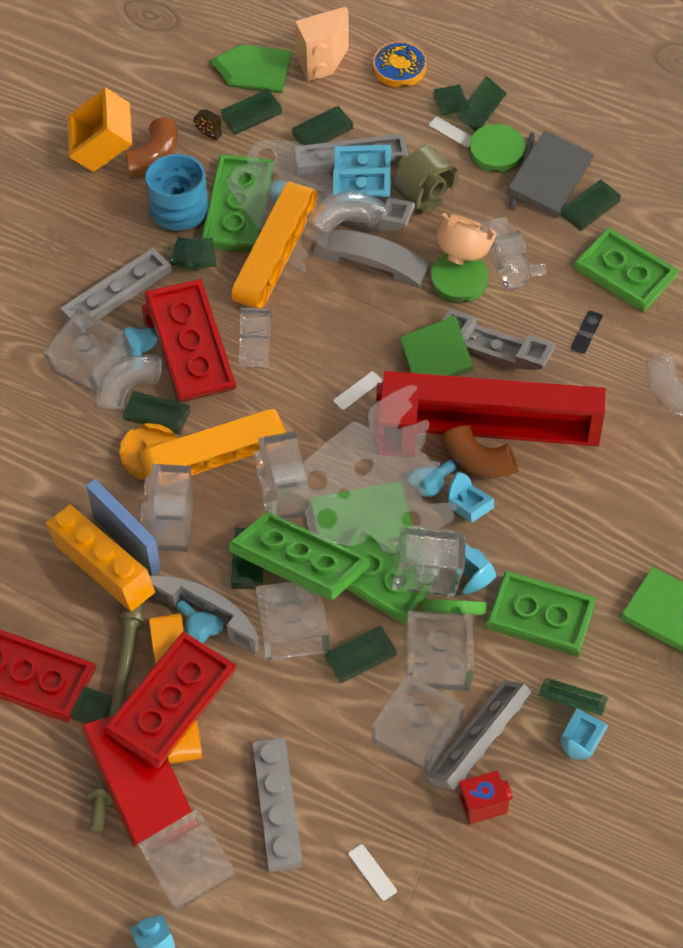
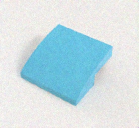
(363, 169)

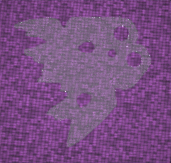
(293, 166)
(385, 492)

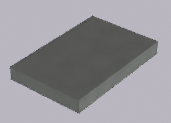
(550, 174)

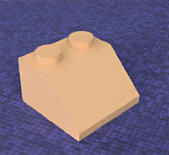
(322, 42)

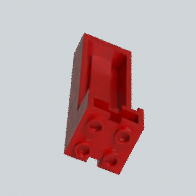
(502, 407)

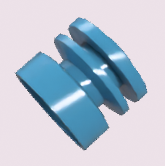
(177, 192)

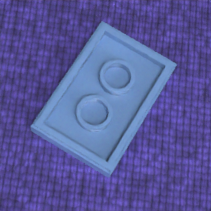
(123, 527)

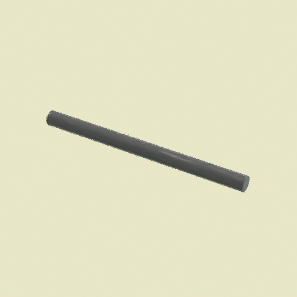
(513, 201)

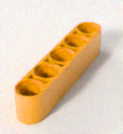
(274, 245)
(215, 445)
(164, 633)

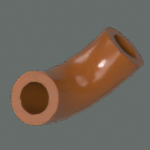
(161, 143)
(476, 458)

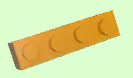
(100, 557)

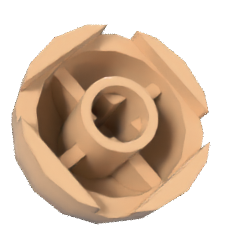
(463, 239)

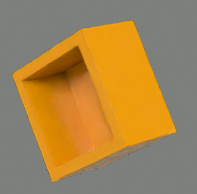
(99, 130)

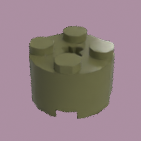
(425, 177)

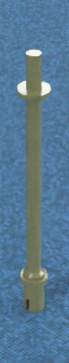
(130, 622)

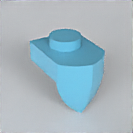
(470, 500)
(477, 569)
(582, 735)
(152, 933)

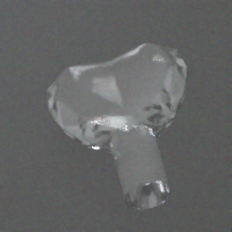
(519, 270)

